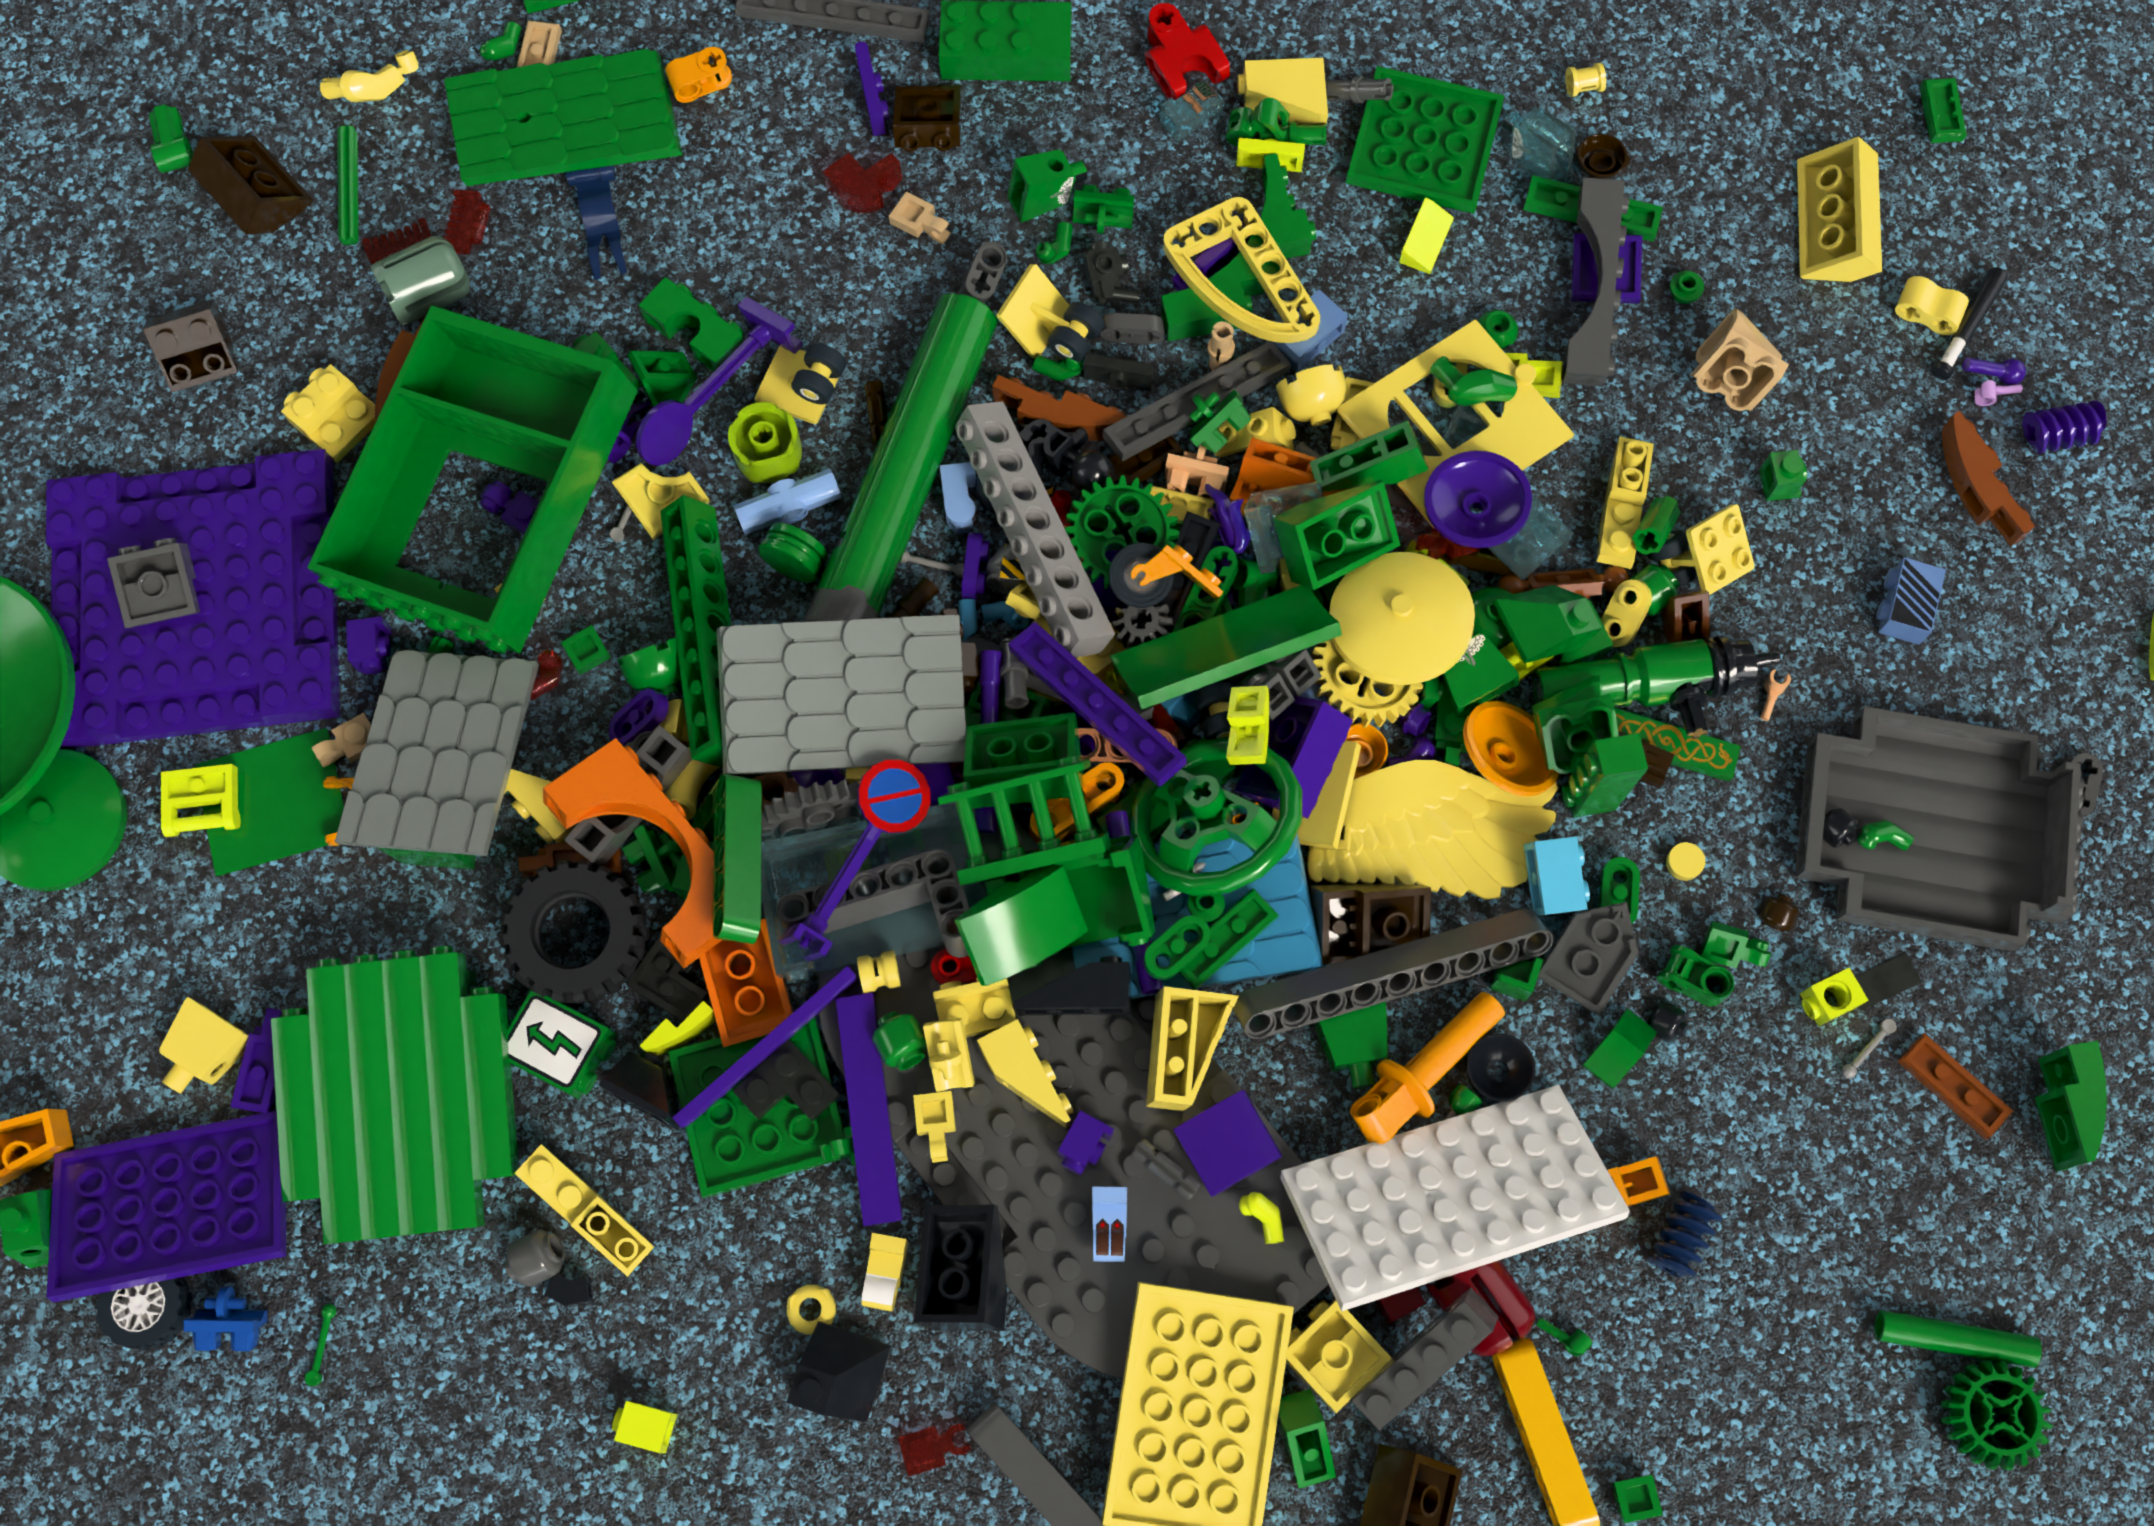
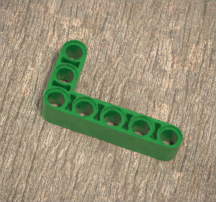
(733, 822)

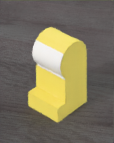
(884, 1271)

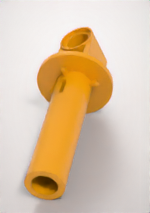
(1405, 1089)

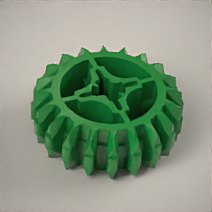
(2020, 1395)

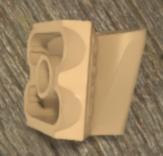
(1738, 363)

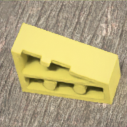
(1182, 1043)

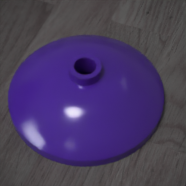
(1479, 482)

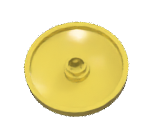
(1402, 618)

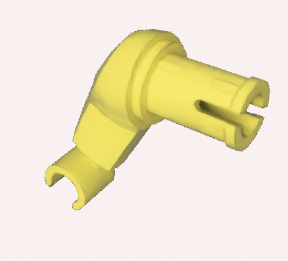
(369, 87)

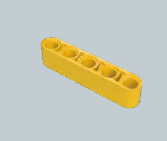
(1545, 1436)

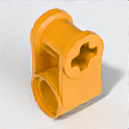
(695, 75)

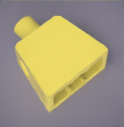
(200, 1046)

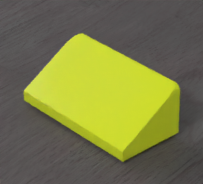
(1426, 237)

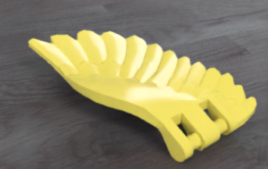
(1433, 830)

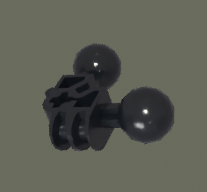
(1060, 450)

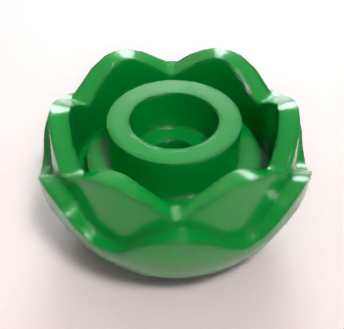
(1505, 321)

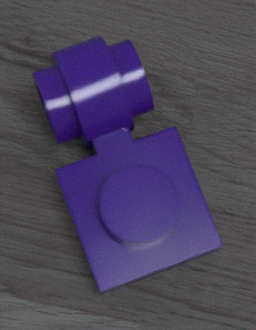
(516, 512)

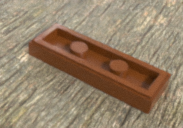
(1955, 1086)

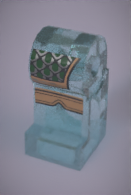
(1190, 110)

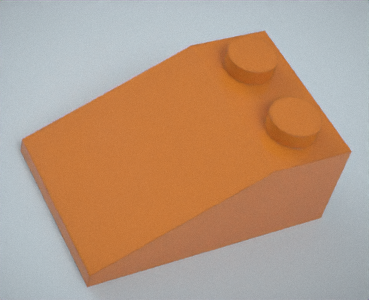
(745, 988)

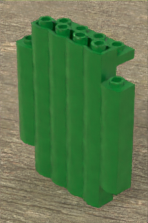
(394, 1095)

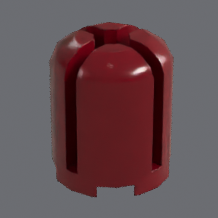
(1500, 1293)

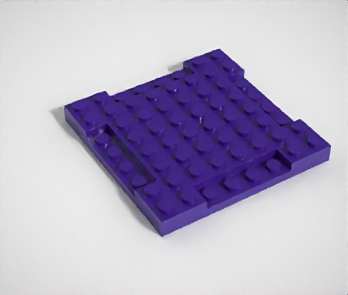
(265, 623)

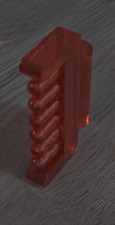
(472, 223)
(395, 246)

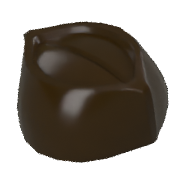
(1601, 157)

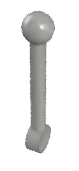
(617, 532)
(957, 569)
(1886, 1027)

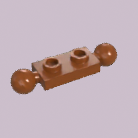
(1580, 581)

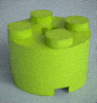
(765, 443)

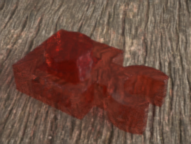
(1438, 544)
(926, 1450)

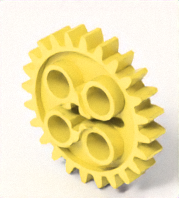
(1345, 697)

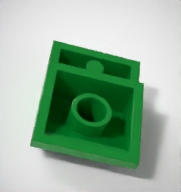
(1021, 924)
(2074, 1105)

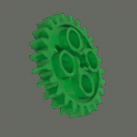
(1149, 520)

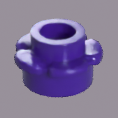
(1415, 720)

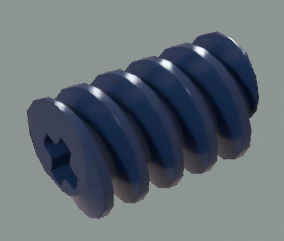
(1684, 1235)

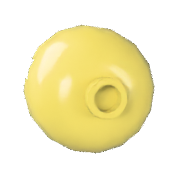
(1313, 394)

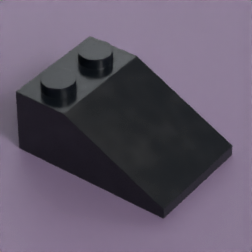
(961, 1270)

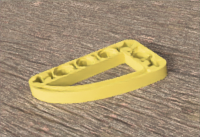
(1230, 227)

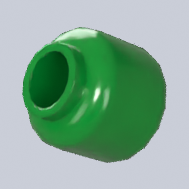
(1660, 582)
(900, 1040)

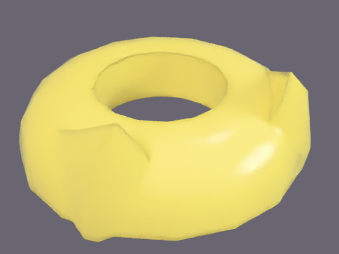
(827, 1302)

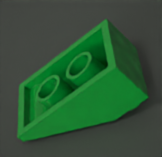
(1336, 534)

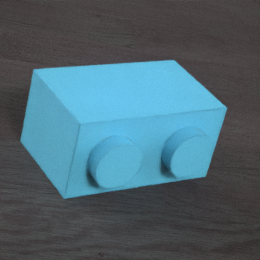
(1556, 876)

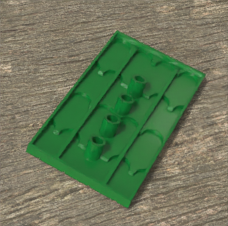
(561, 117)

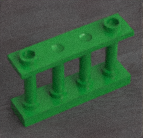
(1050, 848)

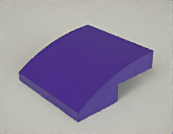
(1227, 1143)

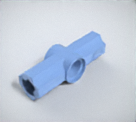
(787, 501)

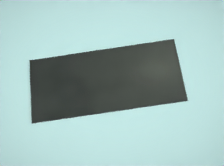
(1888, 980)

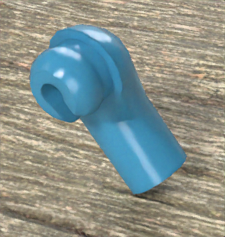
(1002, 611)
(968, 617)

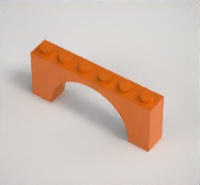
(616, 784)

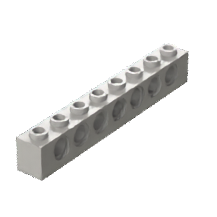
(1034, 529)

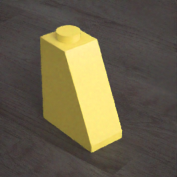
(1293, 82)

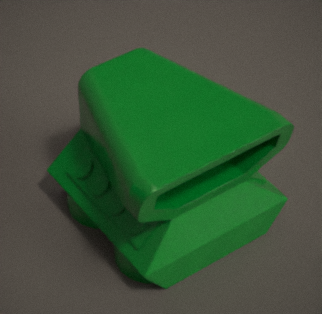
(1572, 722)

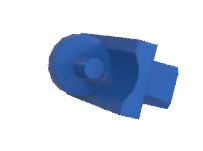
(225, 1315)

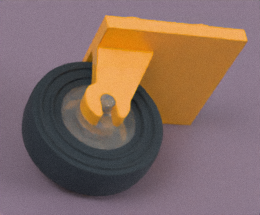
(1145, 574)

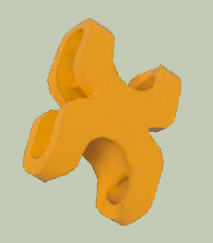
(1095, 800)

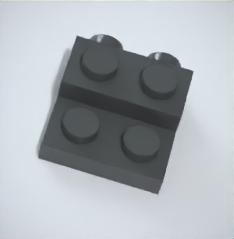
(154, 582)

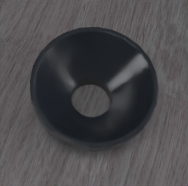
(1513, 1055)

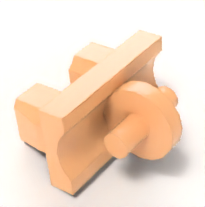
(1195, 471)

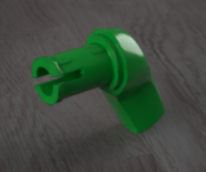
(1475, 386)

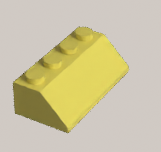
(1839, 213)

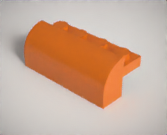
(1271, 467)

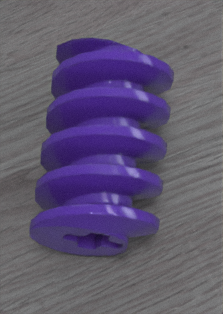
(2064, 426)

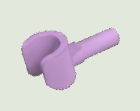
(1987, 392)

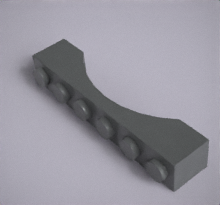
(1599, 217)

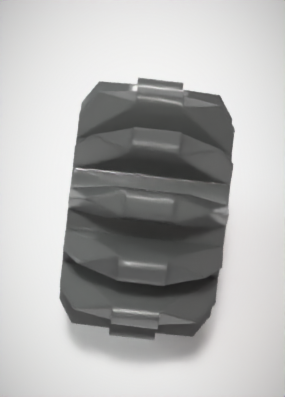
(1130, 617)

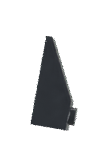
(1090, 990)

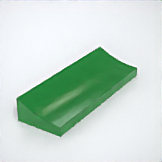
(1223, 646)

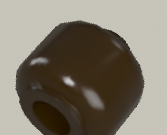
(1779, 913)

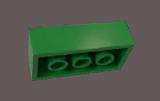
(1005, 40)

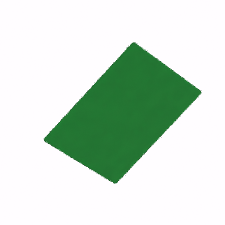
(278, 802)

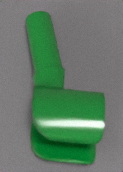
(1575, 1344)

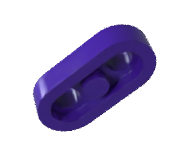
(976, 552)
(638, 716)

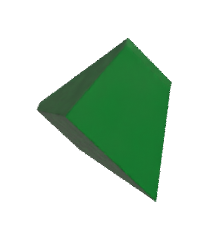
(663, 375)

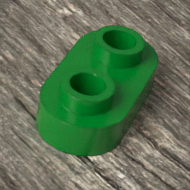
(1615, 893)
(1175, 948)

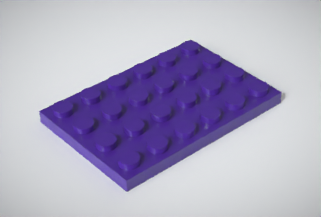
(165, 1207)

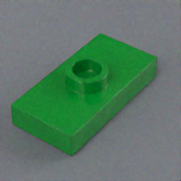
(1943, 110)

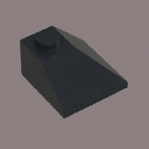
(643, 1086)
(839, 1373)

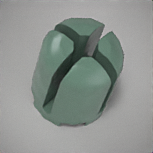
(422, 277)

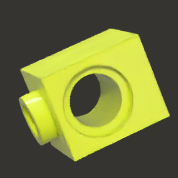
(1846, 990)
(644, 1426)

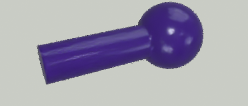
(2009, 371)

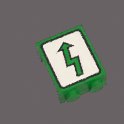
(558, 1044)

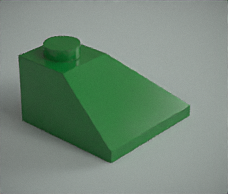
(1547, 621)

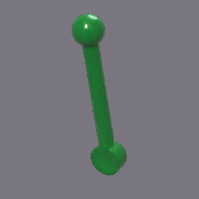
(314, 1376)

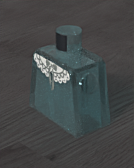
(1541, 143)

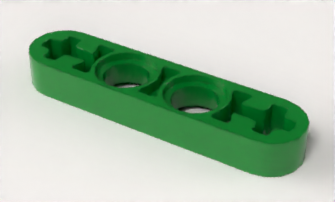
(1194, 606)

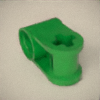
(1693, 976)

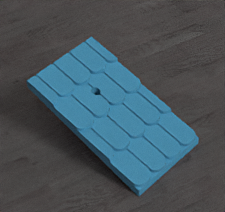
(1281, 949)

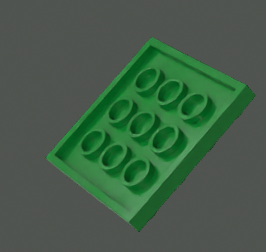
(1426, 141)
(728, 1141)

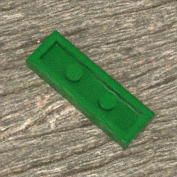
(1229, 936)

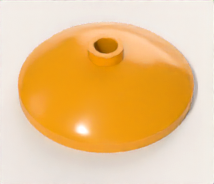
(1506, 749)

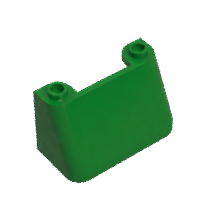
(1109, 892)

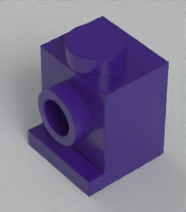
(368, 644)
(1084, 1143)

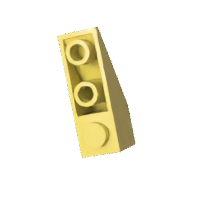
(529, 802)
(1017, 1067)

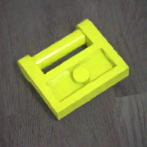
(199, 788)

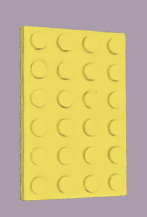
(1197, 1409)

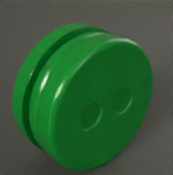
(793, 552)

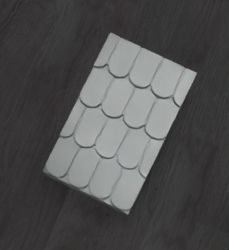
(841, 694)
(438, 757)

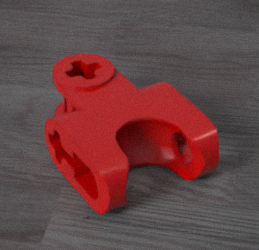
(1181, 50)

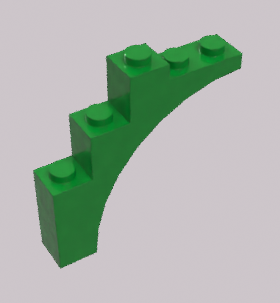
(1189, 316)

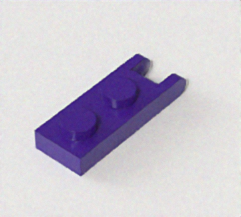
(871, 86)

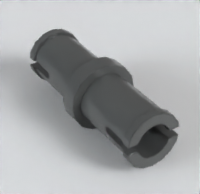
(1359, 89)
(1014, 676)

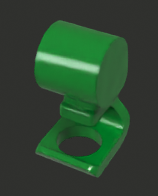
(1246, 122)

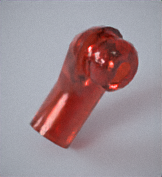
(549, 673)

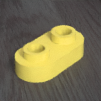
(1625, 614)

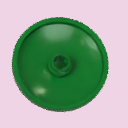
(63, 825)

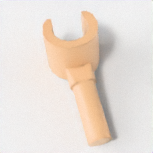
(1773, 690)

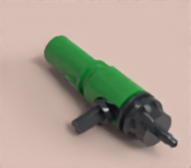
(1665, 674)

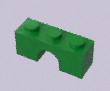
(672, 308)

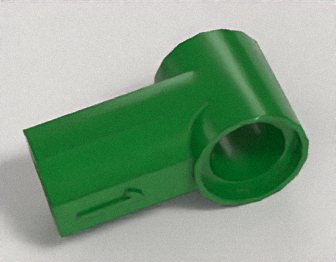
(171, 146)
(1251, 584)

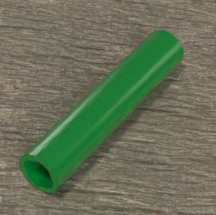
(1958, 1338)

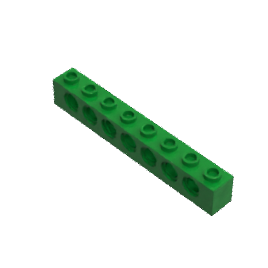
(698, 610)

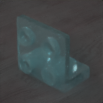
(1259, 516)
(1534, 542)

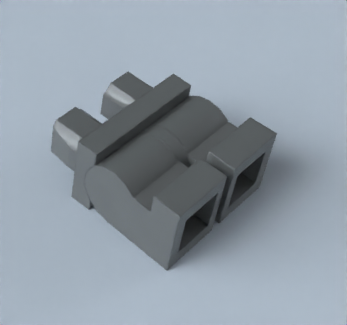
(1282, 677)

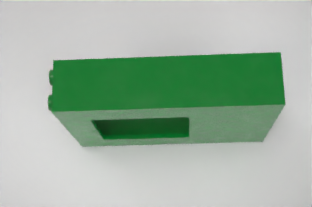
(497, 401)

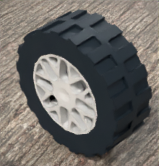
(145, 1313)

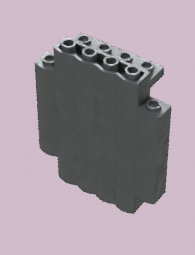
(1985, 826)

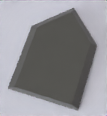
(1592, 956)

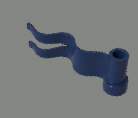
(598, 213)

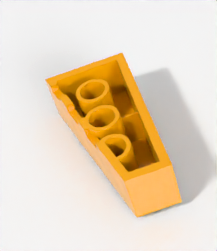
(32, 1141)

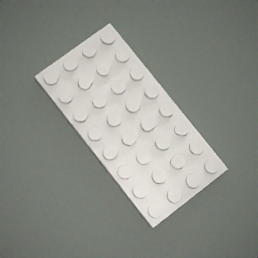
(1452, 1196)

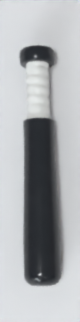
(1975, 313)

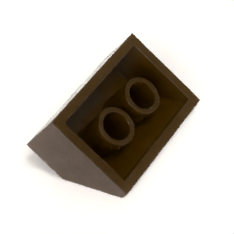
(248, 182)
(1410, 1490)

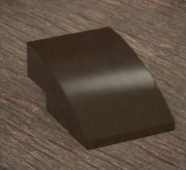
(1368, 918)

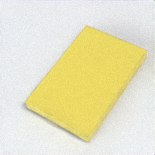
(1327, 817)

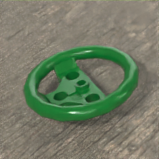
(1210, 811)

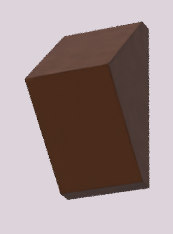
(1686, 617)

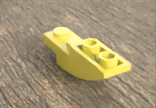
(1624, 502)
(584, 1209)

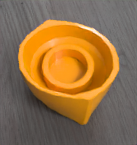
(1373, 748)

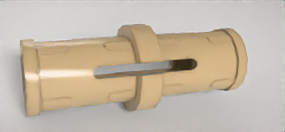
(1221, 347)

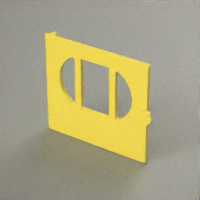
(1522, 433)

